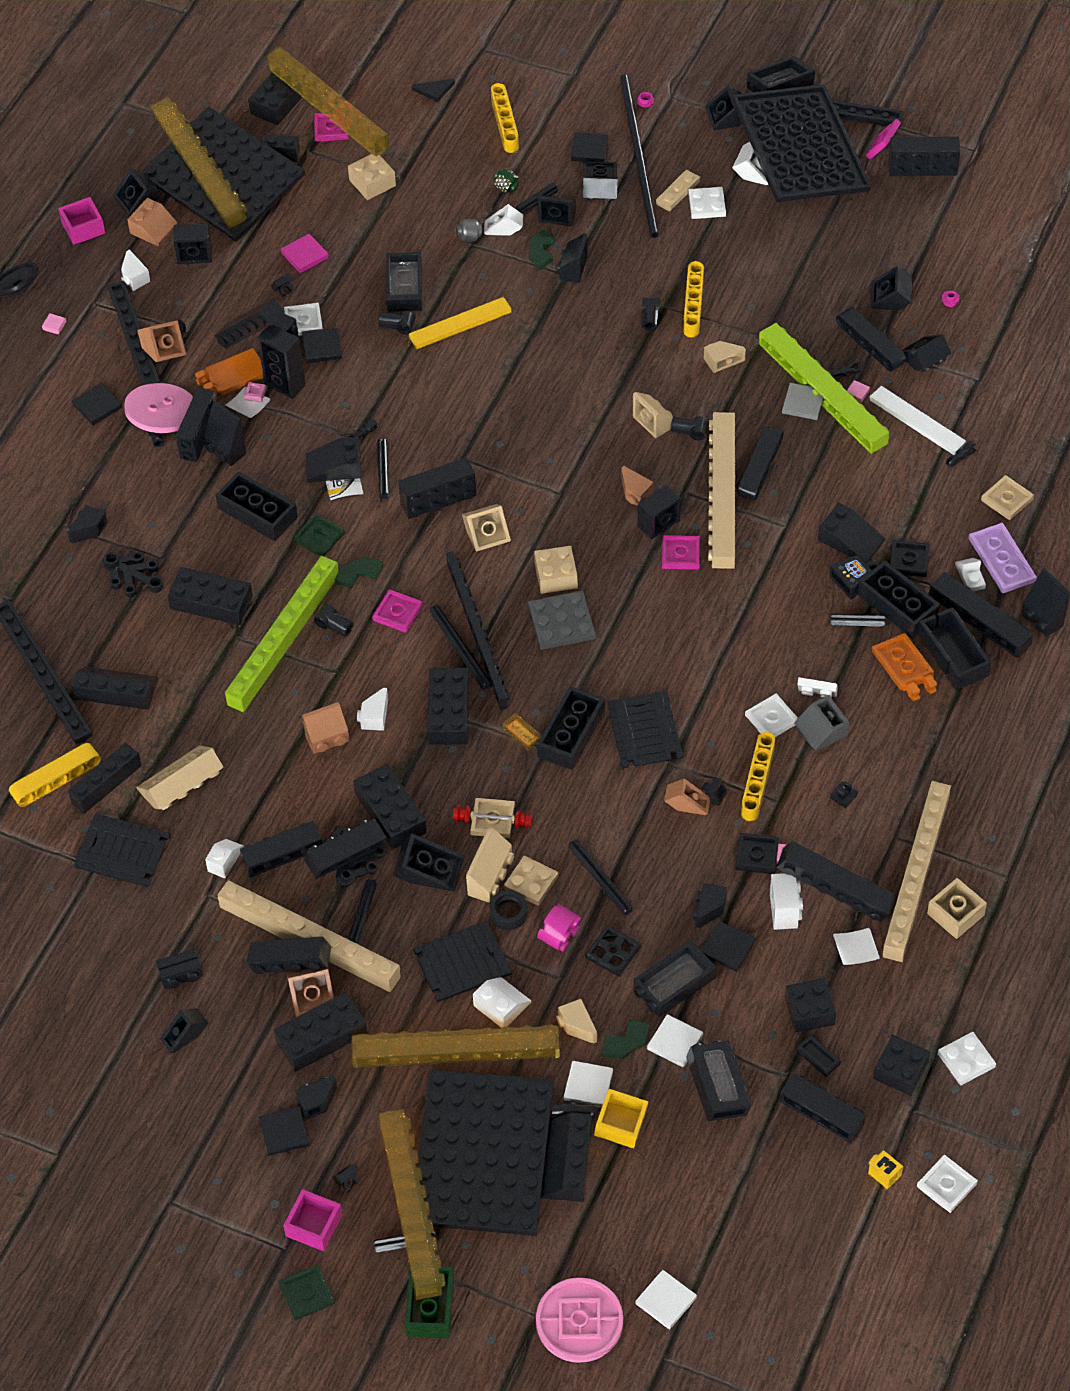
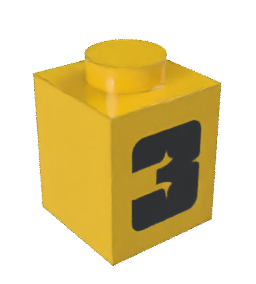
(885, 1169)

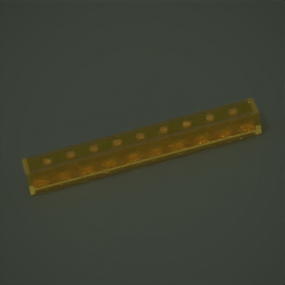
(328, 101)
(198, 162)
(455, 1046)
(410, 1204)

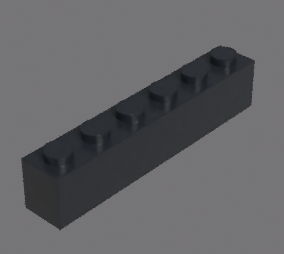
(249, 323)
(981, 614)
(836, 881)

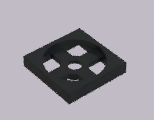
(620, 939)

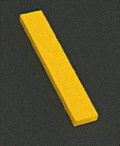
(460, 323)

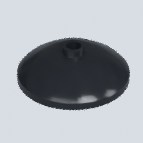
(18, 279)

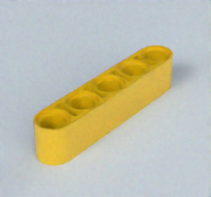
(504, 118)
(693, 299)
(54, 774)
(755, 783)

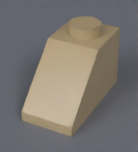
(723, 355)
(576, 1021)

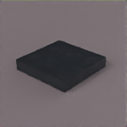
(589, 147)
(322, 345)
(96, 404)
(910, 557)
(757, 853)
(728, 946)
(284, 1131)

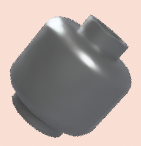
(468, 230)

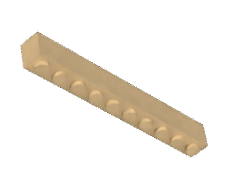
(722, 491)
(916, 872)
(293, 926)

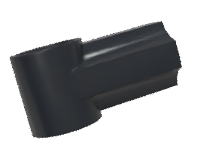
(650, 312)
(402, 322)
(695, 428)
(329, 618)

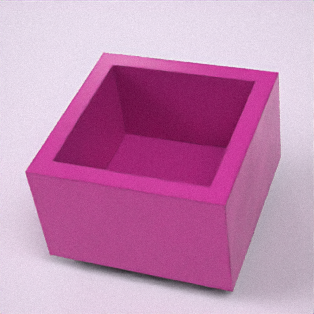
(81, 220)
(313, 1220)

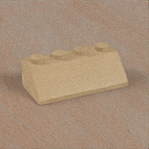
(180, 777)

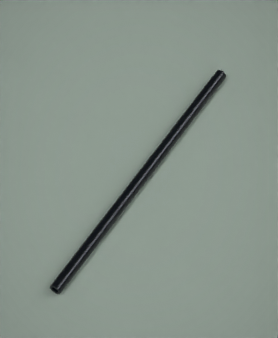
(639, 156)

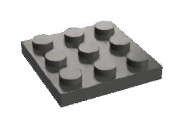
(561, 620)

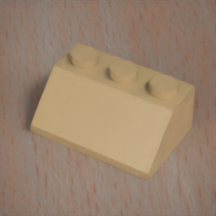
(489, 866)

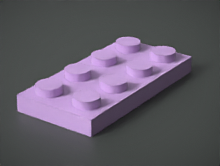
(1002, 558)

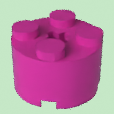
(559, 926)

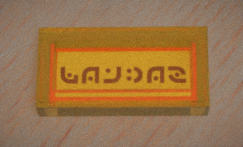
(521, 731)

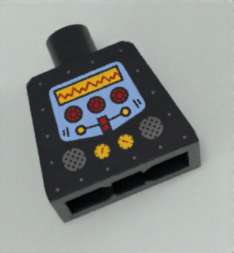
(849, 573)

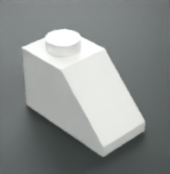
(504, 222)
(134, 272)
(373, 711)
(223, 857)

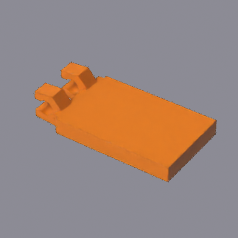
(231, 373)
(905, 665)

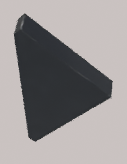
(434, 90)

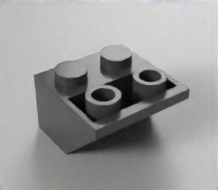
(822, 724)

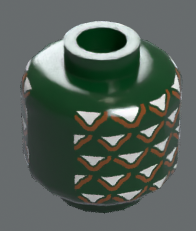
(506, 180)

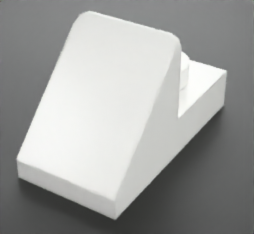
(970, 573)

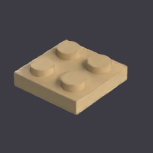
(1007, 497)
(531, 880)

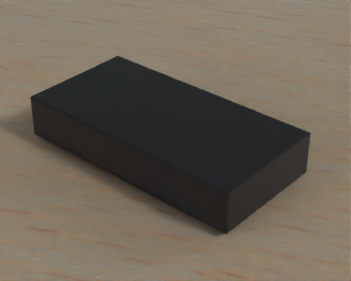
(818, 1055)

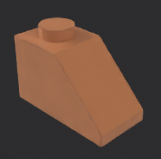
(635, 486)
(687, 798)

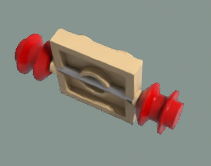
(493, 814)

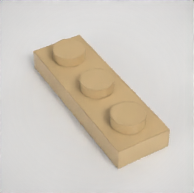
(677, 190)

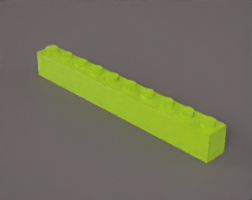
(836, 399)
(281, 634)

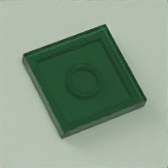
(319, 535)
(306, 1292)

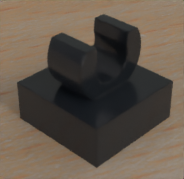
(283, 282)
(715, 790)
(844, 794)
(345, 1175)

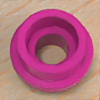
(645, 99)
(950, 298)

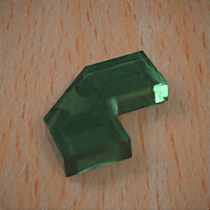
(537, 251)
(365, 566)
(621, 1047)

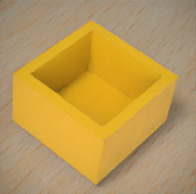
(621, 1118)

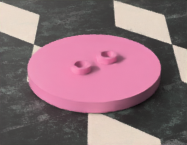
(157, 407)
(579, 1320)

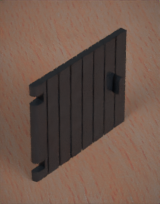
(644, 729)
(121, 850)
(462, 961)

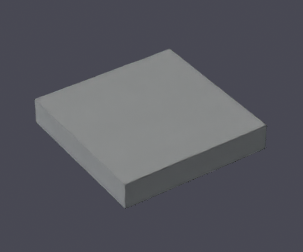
(802, 402)

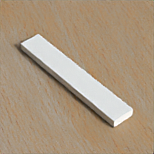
(917, 420)

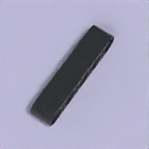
(871, 339)
(760, 463)

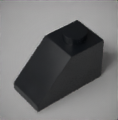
(183, 1029)

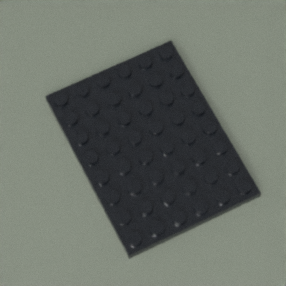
(800, 143)
(250, 166)
(484, 1150)

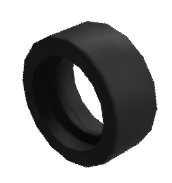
(508, 923)

